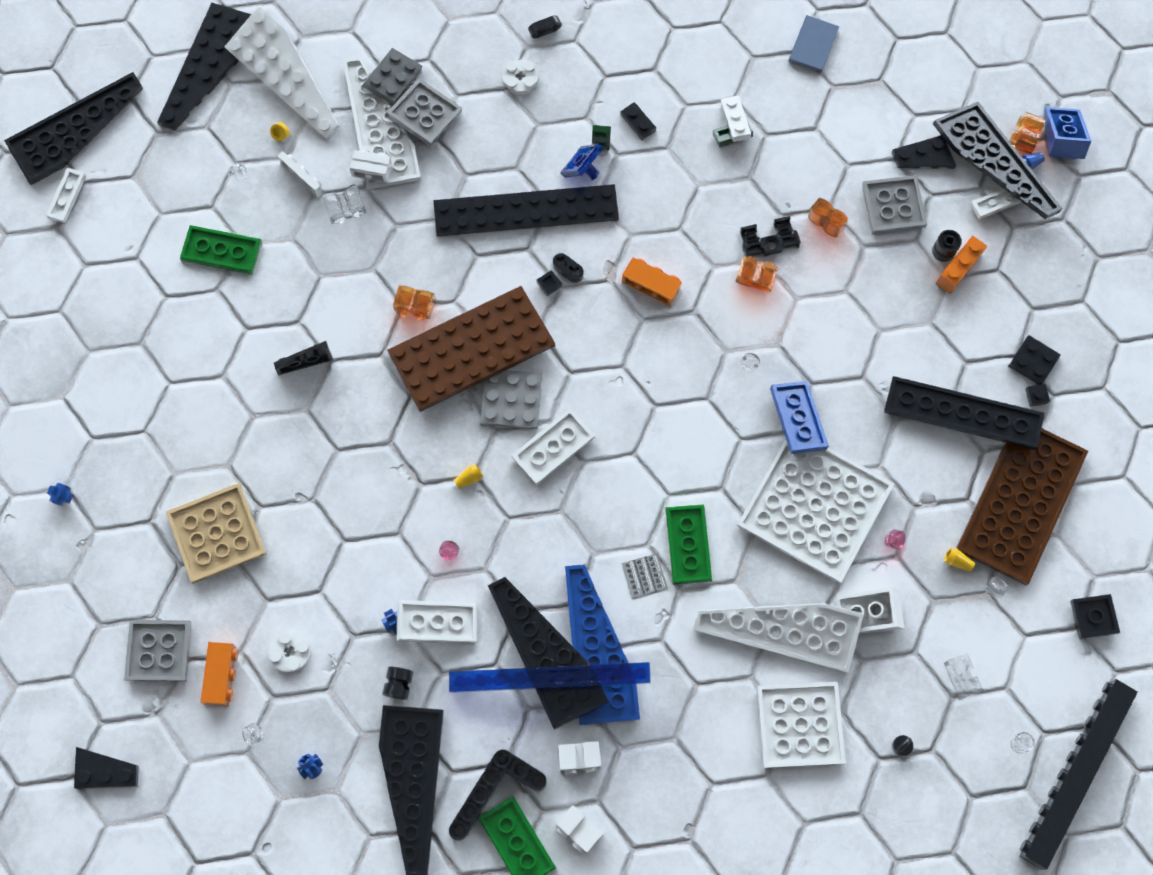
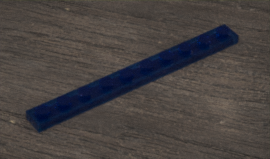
(550, 677)

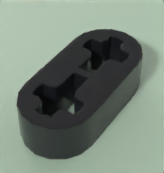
(544, 26)
(565, 271)

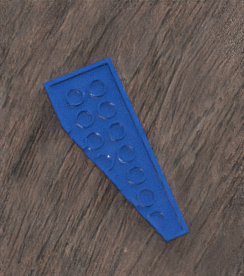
(598, 644)

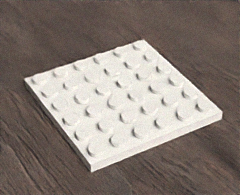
(816, 508)

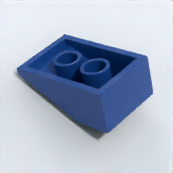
(1066, 133)

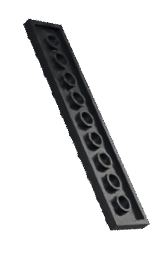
(525, 210)

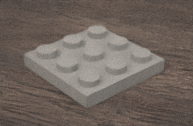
(424, 112)
(894, 204)
(512, 400)
(158, 650)

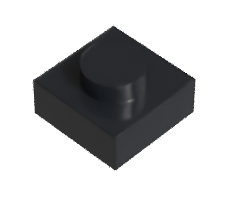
(549, 283)
(1037, 395)

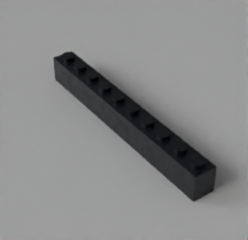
(1078, 774)

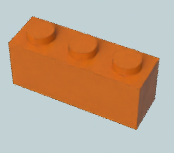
(961, 264)
(651, 281)
(219, 674)

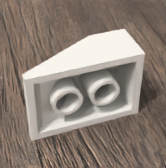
(880, 609)

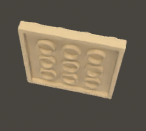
(216, 533)

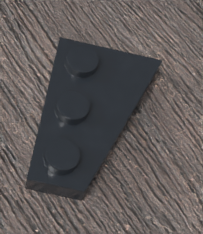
(926, 153)
(306, 358)
(102, 771)

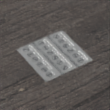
(644, 575)

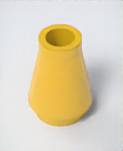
(469, 476)
(957, 559)

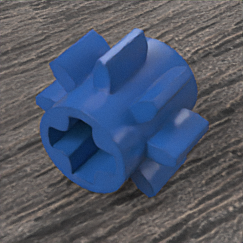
(60, 494)
(390, 621)
(310, 766)

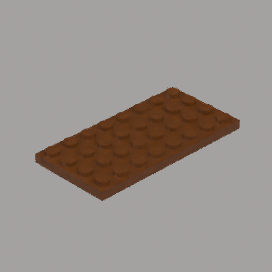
(470, 348)
(1021, 505)

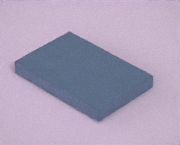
(813, 43)

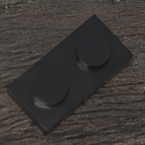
(638, 121)

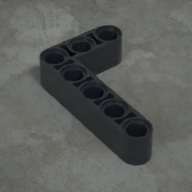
(490, 788)

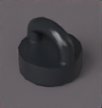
(902, 745)

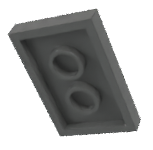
(392, 76)

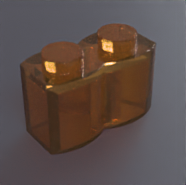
(1028, 132)
(826, 216)
(756, 274)
(414, 302)

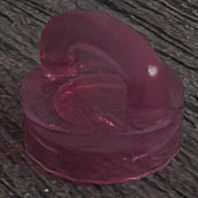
(895, 539)
(449, 550)

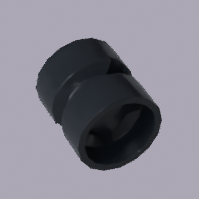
(946, 245)
(397, 683)

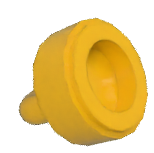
(279, 131)

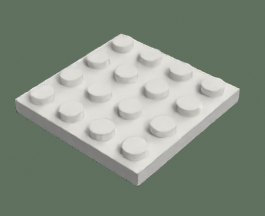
(800, 725)

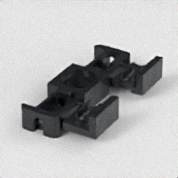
(783, 238)

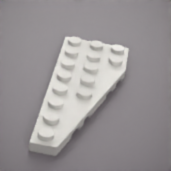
(275, 60)
(377, 131)
(802, 631)

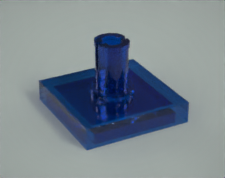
(582, 162)

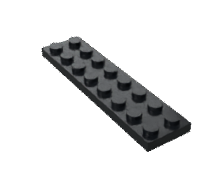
(964, 412)

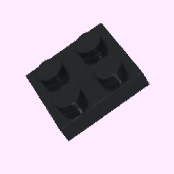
(1034, 360)
(1095, 616)

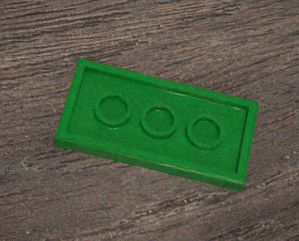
(221, 249)
(688, 544)
(516, 840)

